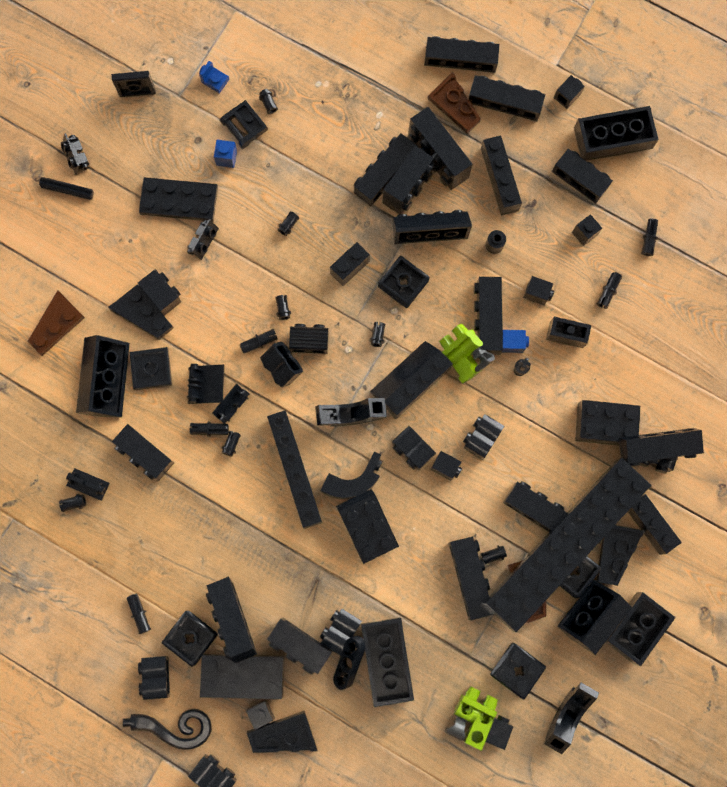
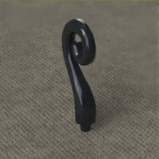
(143, 722)

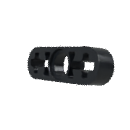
(343, 668)

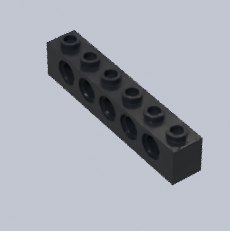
(294, 469)

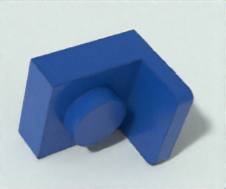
(213, 77)

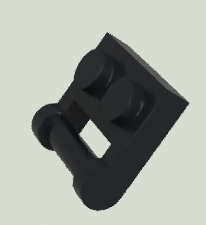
(249, 121)

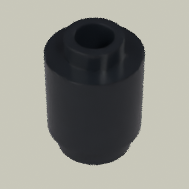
(495, 242)

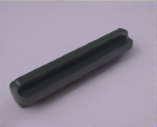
(66, 188)

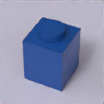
(225, 153)
(515, 341)

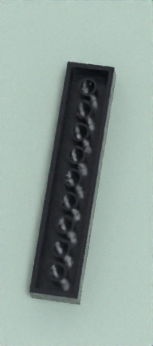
(567, 544)

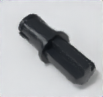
(650, 237)
(609, 290)
(258, 341)
(522, 367)
(209, 429)
(138, 613)

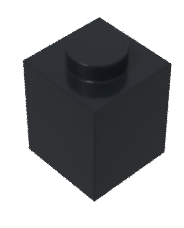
(569, 91)
(587, 230)
(539, 291)
(447, 466)
(260, 714)
(500, 732)

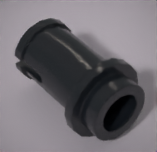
(266, 97)
(288, 223)
(282, 306)
(378, 333)
(231, 443)
(72, 503)
(494, 554)

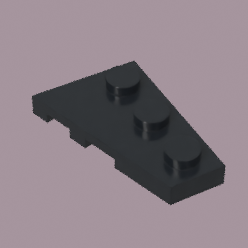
(141, 311)
(616, 552)
(286, 734)

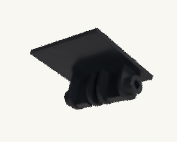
(205, 384)

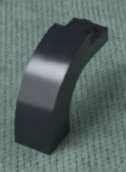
(351, 414)
(347, 489)
(568, 716)

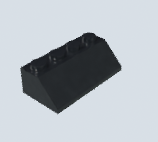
(431, 227)
(102, 377)
(412, 378)

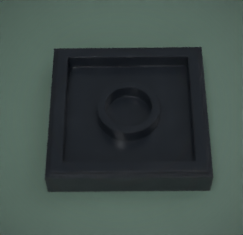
(133, 84)
(150, 368)

